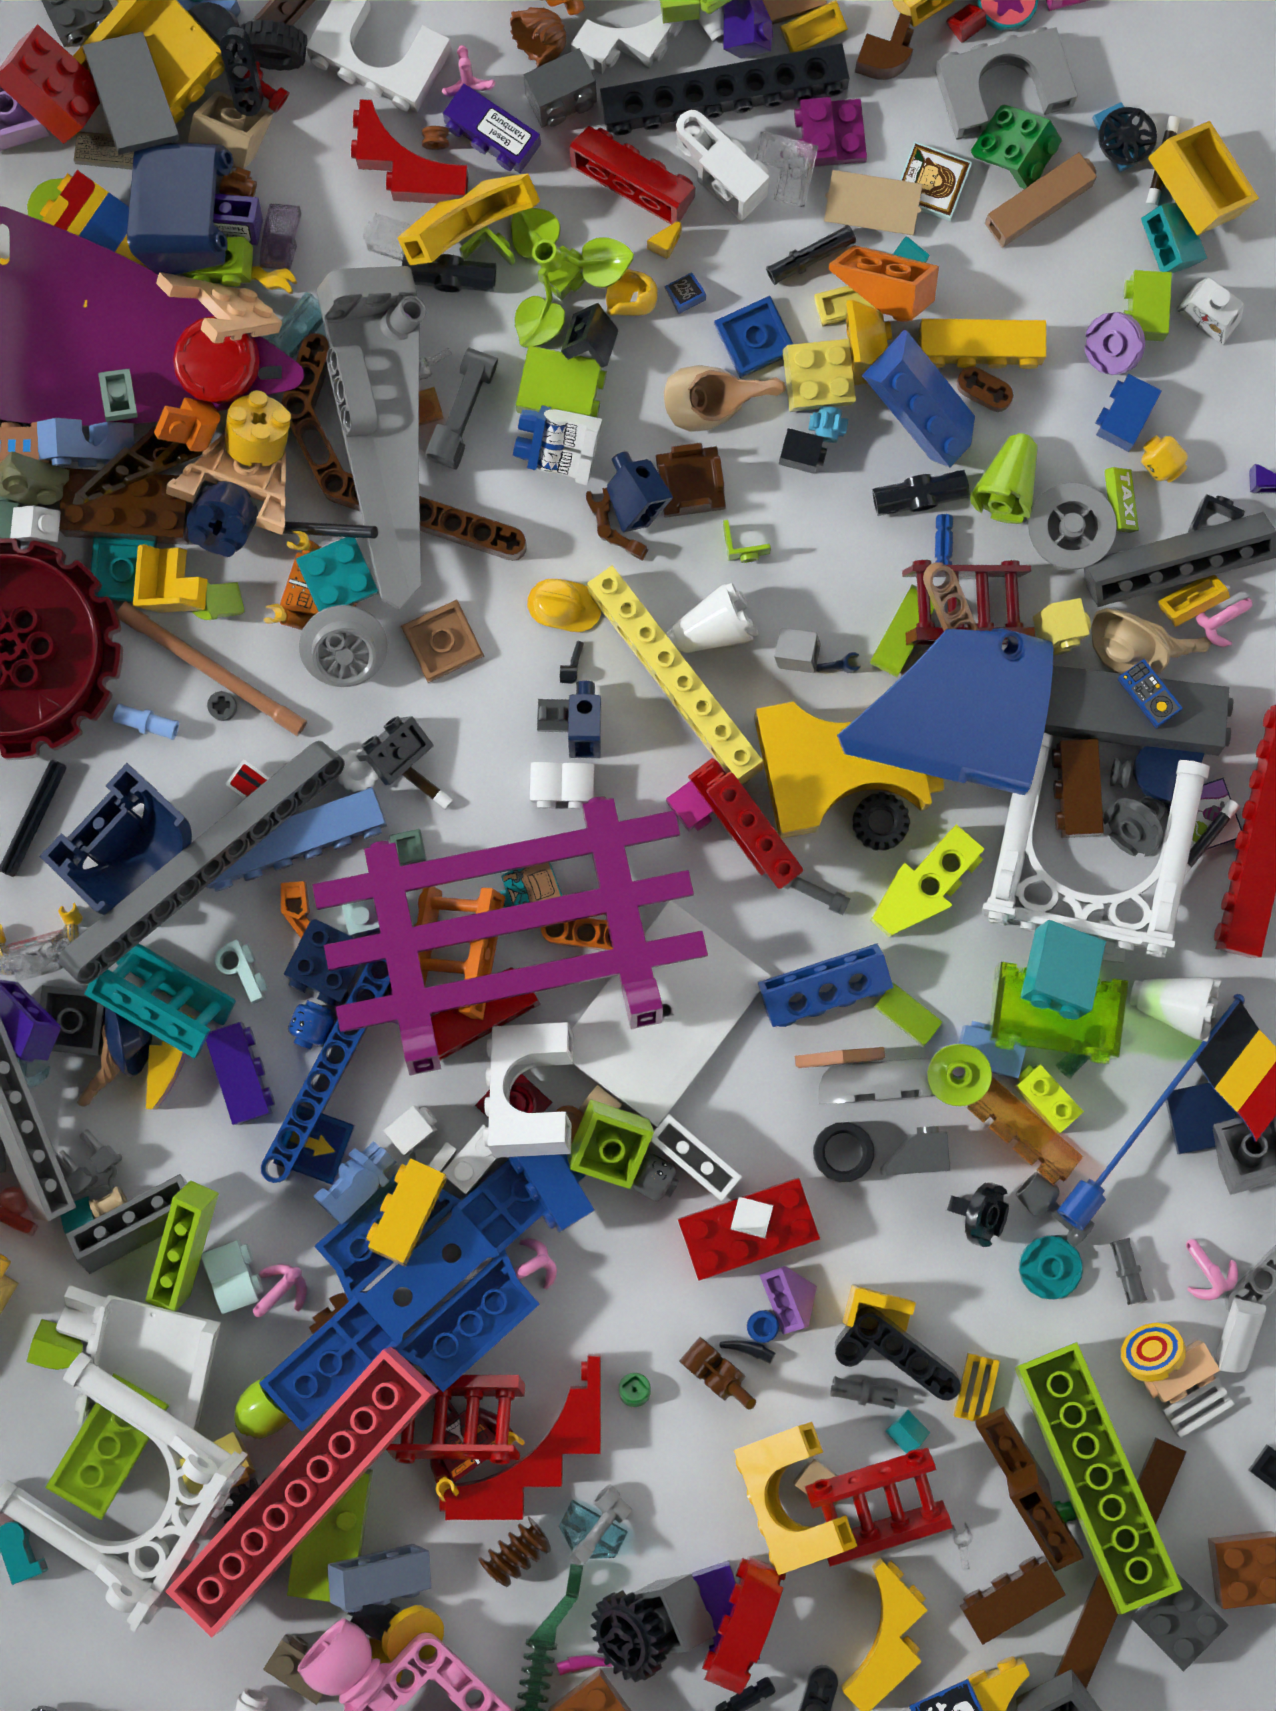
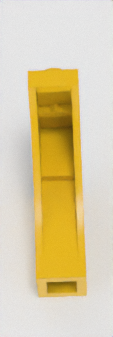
(458, 218)
(890, 1655)
(999, 1685)

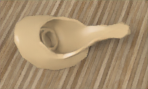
(1127, 639)

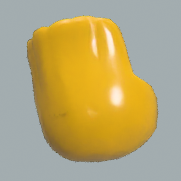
(620, 294)

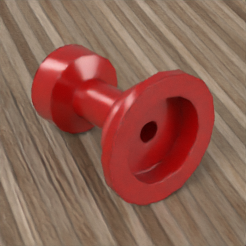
(276, 97)

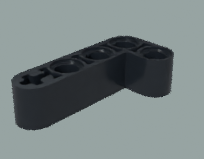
(902, 1357)

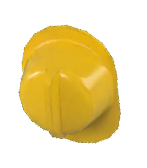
(563, 605)

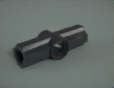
(453, 273)
(921, 492)

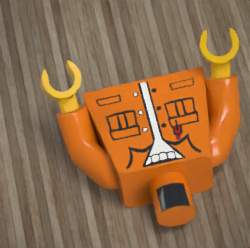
(296, 603)

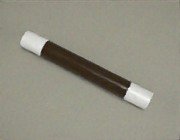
(1157, 184)
(427, 787)

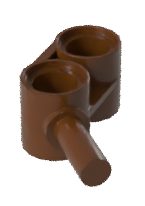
(717, 1372)

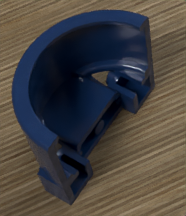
(120, 842)

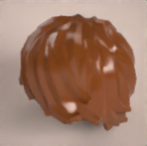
(538, 34)

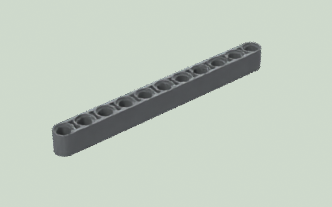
(201, 863)

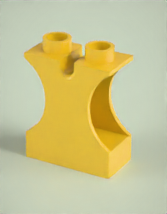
(812, 773)

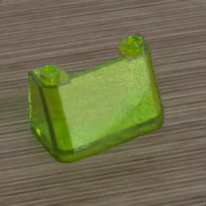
(1022, 1024)

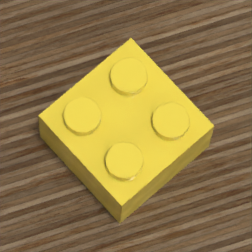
(819, 375)

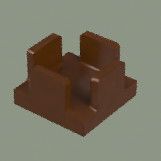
(693, 479)

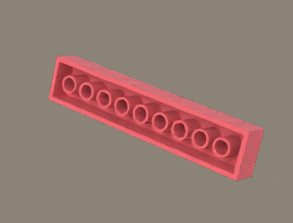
(301, 1491)

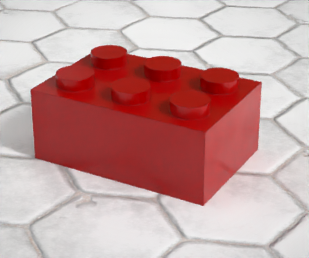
(49, 84)

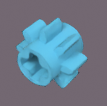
(828, 423)

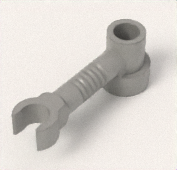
(612, 1509)

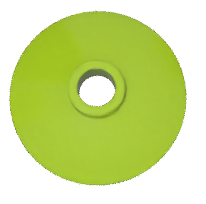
(959, 1089)

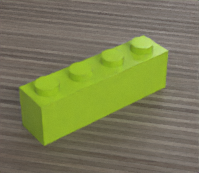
(181, 1246)

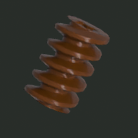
(516, 1553)

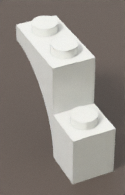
(642, 43)

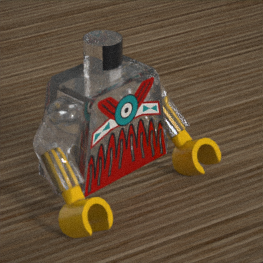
(40, 953)

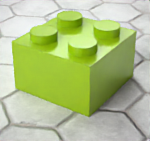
(610, 1144)

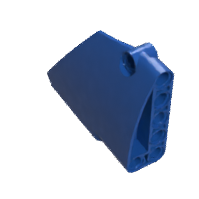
(963, 711)

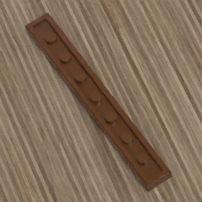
(1099, 1611)

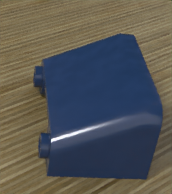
(174, 206)

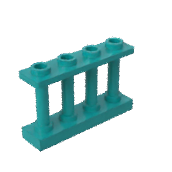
(152, 1013)

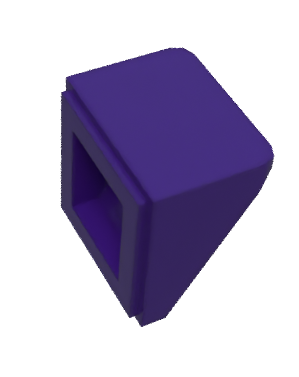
(1262, 480)

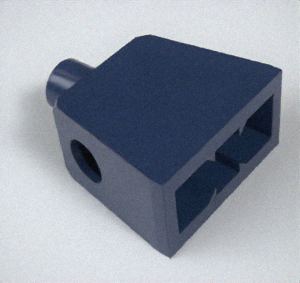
(636, 492)
(584, 722)

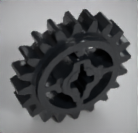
(629, 1636)

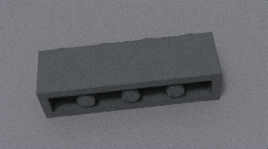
(124, 1227)

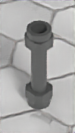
(836, 902)

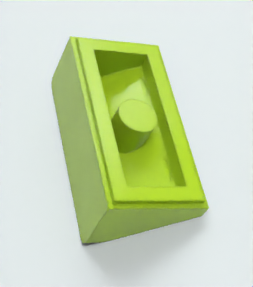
(908, 1014)

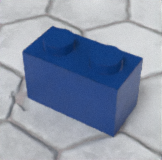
(1128, 412)

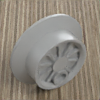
(1072, 526)
(343, 646)

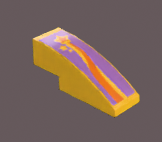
(163, 1070)

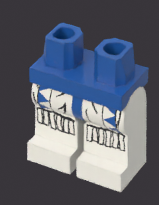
(560, 442)

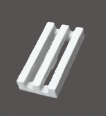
(1220, 1393)

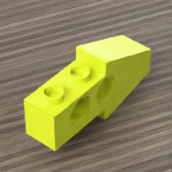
(905, 901)

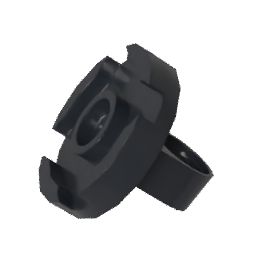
(984, 1214)

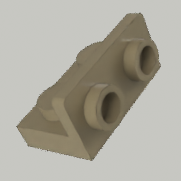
(285, 1663)

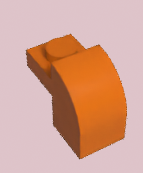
(190, 424)

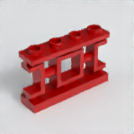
(745, 823)

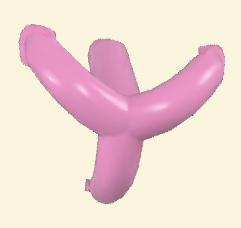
(467, 76)
(1211, 624)
(538, 1262)
(1212, 1272)
(291, 1277)

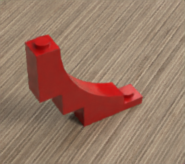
(574, 1432)

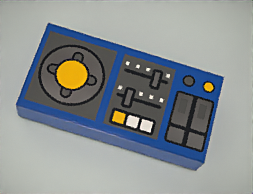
(1150, 693)

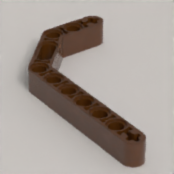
(347, 494)

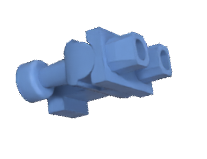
(357, 1182)

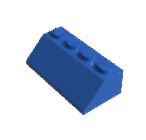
(922, 400)

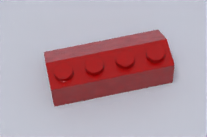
(631, 175)

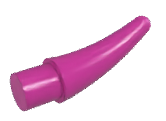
(578, 1663)

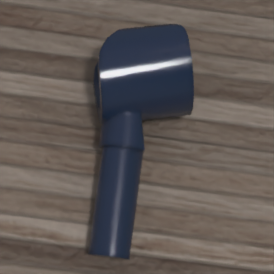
(839, 664)

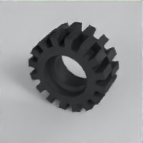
(881, 802)

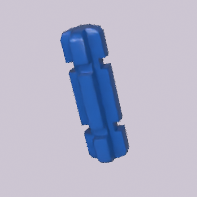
(944, 539)

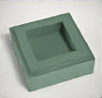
(409, 846)

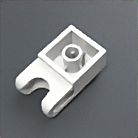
(722, 165)

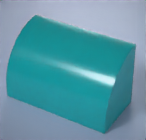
(1172, 239)

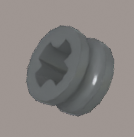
(228, 712)
(1120, 773)

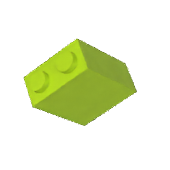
(560, 383)

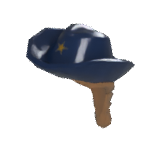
(123, 1050)

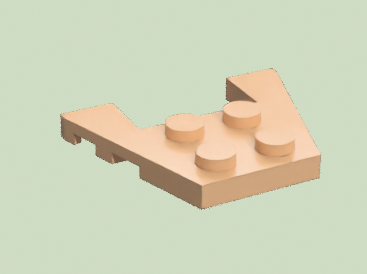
(235, 309)
(260, 481)

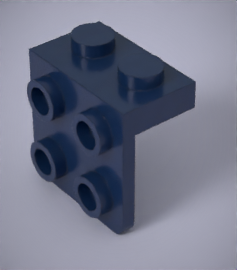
(309, 965)

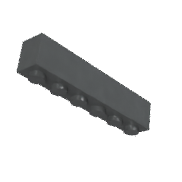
(1181, 559)

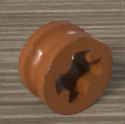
(435, 137)

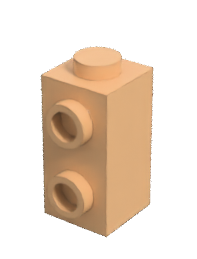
(1196, 1369)

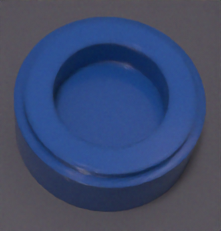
(762, 1326)

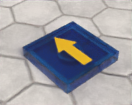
(324, 1147)

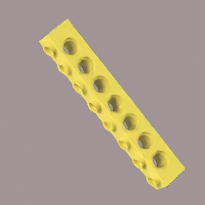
(674, 675)

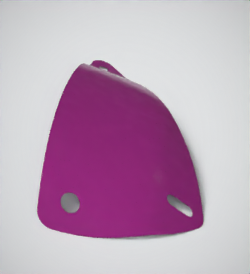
(58, 346)

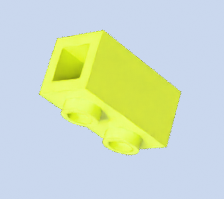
(1047, 1097)

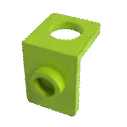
(497, 241)
(746, 554)

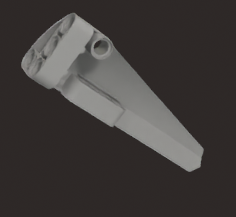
(377, 402)

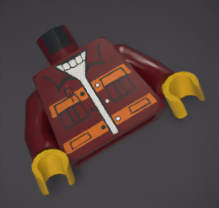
(446, 1469)

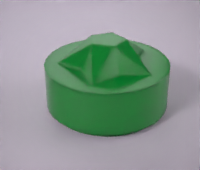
(634, 1389)

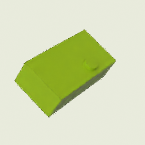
(331, 1541)

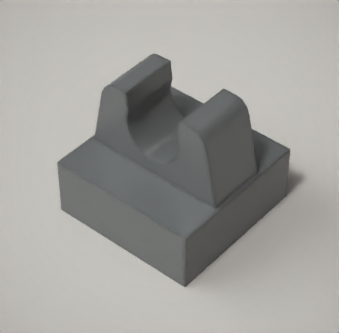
(552, 715)

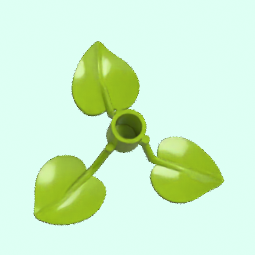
(534, 237)

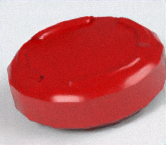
(215, 370)

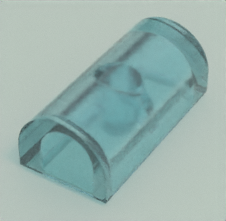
(298, 323)

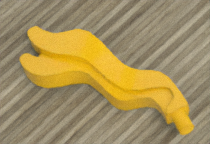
(275, 279)

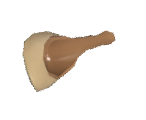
(709, 396)

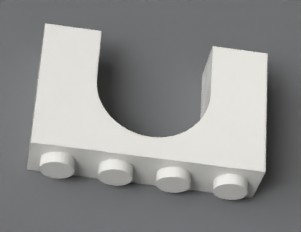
(403, 83)
(512, 1052)

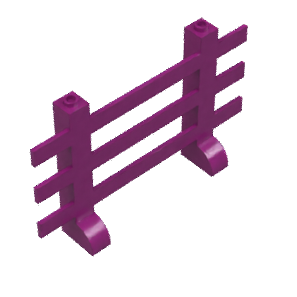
(616, 898)

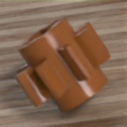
(238, 183)

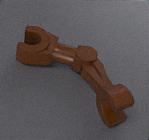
(604, 529)

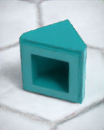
(908, 1432)

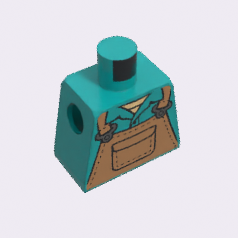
(529, 885)

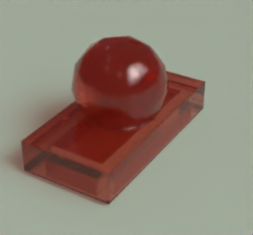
(11, 1207)

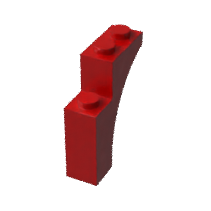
(411, 175)

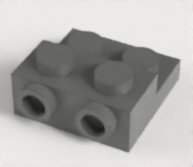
(76, 18)

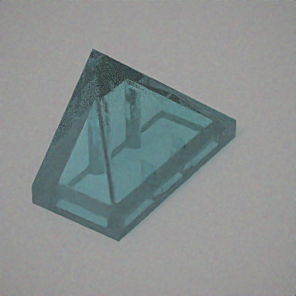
(579, 1522)

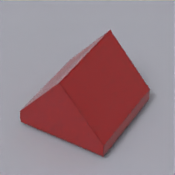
(967, 22)

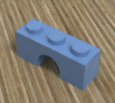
(64, 442)

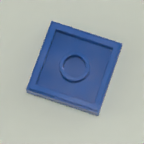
(753, 336)

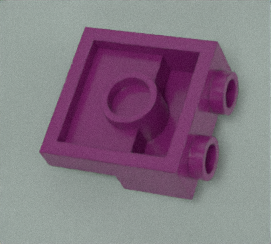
(834, 127)

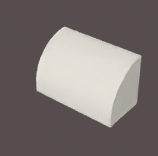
(1240, 1335)

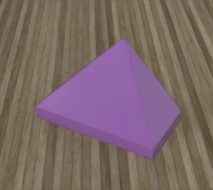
(790, 1298)

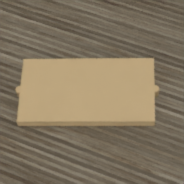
(873, 202)

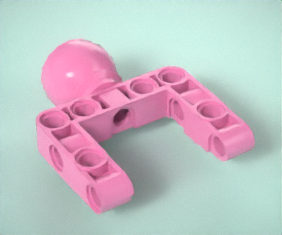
(344, 1667)

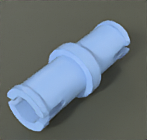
(146, 721)

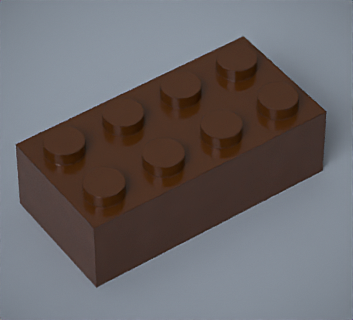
(130, 512)

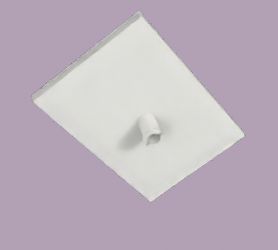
(658, 1062)

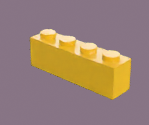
(984, 342)

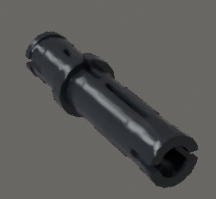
(800, 260)

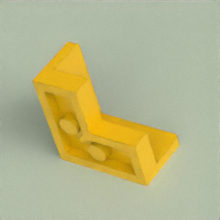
(162, 581)
(891, 1306)

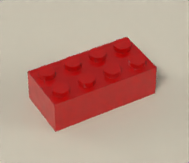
(718, 1248)

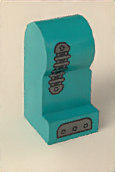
(18, 1553)

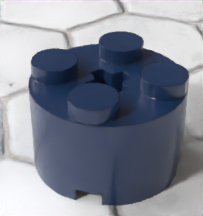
(221, 518)

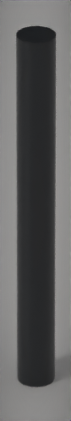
(335, 530)

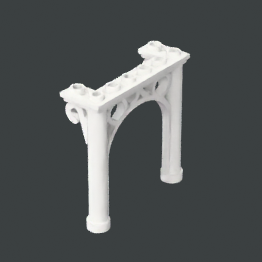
(1169, 871)
(205, 1464)

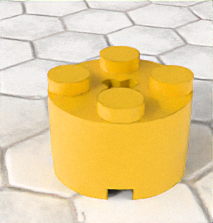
(256, 429)

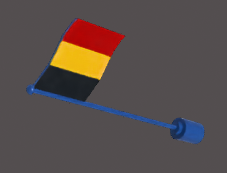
(1240, 1069)

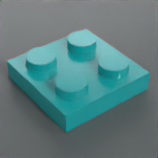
(337, 574)

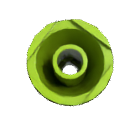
(1009, 481)

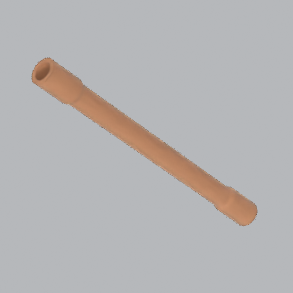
(279, 713)

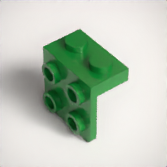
(1018, 143)

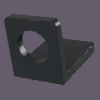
(1220, 505)

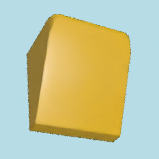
(665, 240)

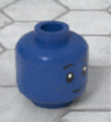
(310, 1024)

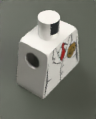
(1212, 309)

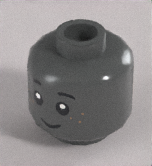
(655, 1178)

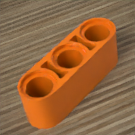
(570, 935)

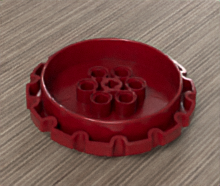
(80, 656)

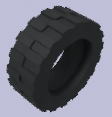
(276, 44)

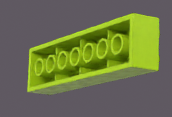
(1098, 1478)

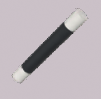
(1211, 833)

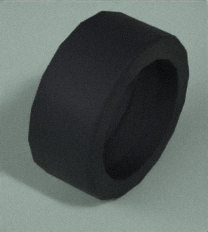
(867, 1152)

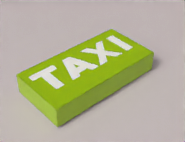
(1122, 498)

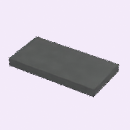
(130, 93)

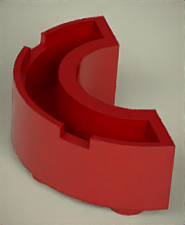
(747, 1627)

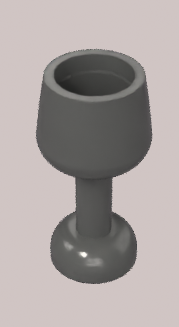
(1040, 1196)

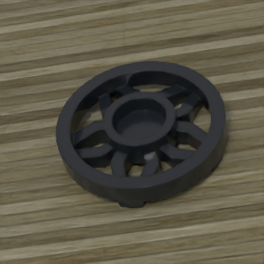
(1127, 136)

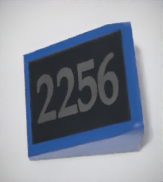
(685, 293)

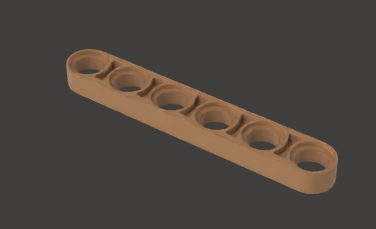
(943, 592)

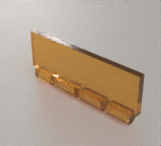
(1034, 1136)

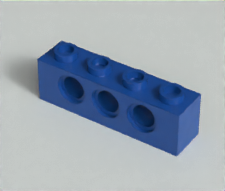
(809, 980)

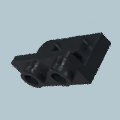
(395, 748)

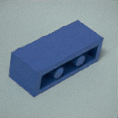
(555, 1188)

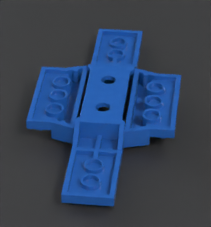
(372, 1321)

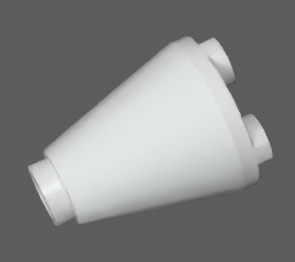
(714, 622)
(1179, 1003)

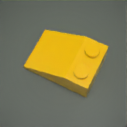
(866, 336)

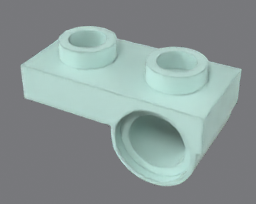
(253, 983)

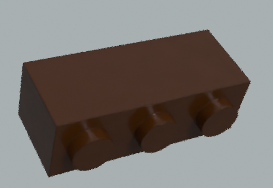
(1078, 788)
(1011, 1599)

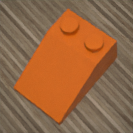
(888, 281)

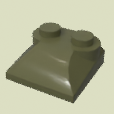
(31, 480)

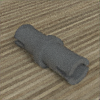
(1128, 1271)
(864, 1392)

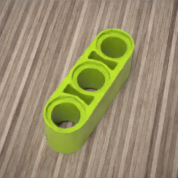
(893, 649)

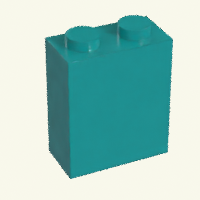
(1063, 970)

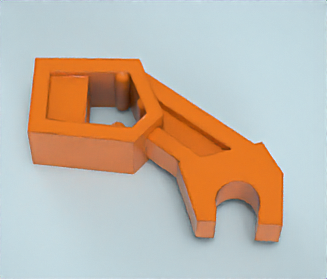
(292, 891)

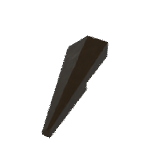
(134, 464)

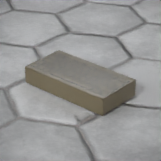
(100, 151)

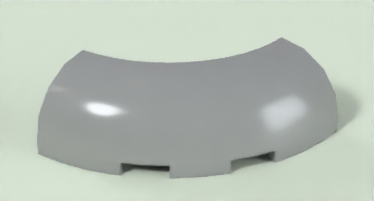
(875, 1081)

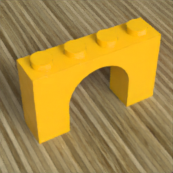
(788, 1542)

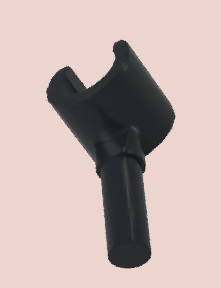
(568, 673)

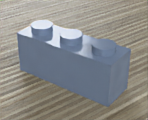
(379, 1577)

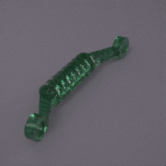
(544, 1640)

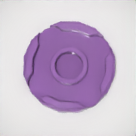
(1114, 343)

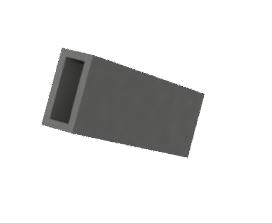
(1098, 707)

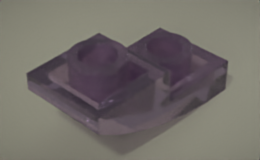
(278, 236)

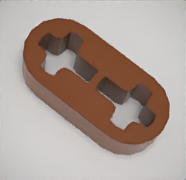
(980, 395)

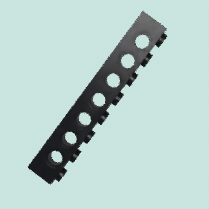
(736, 76)

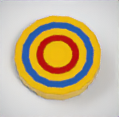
(1153, 1352)

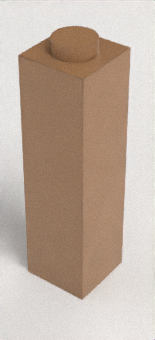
(1041, 199)

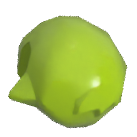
(257, 1413)

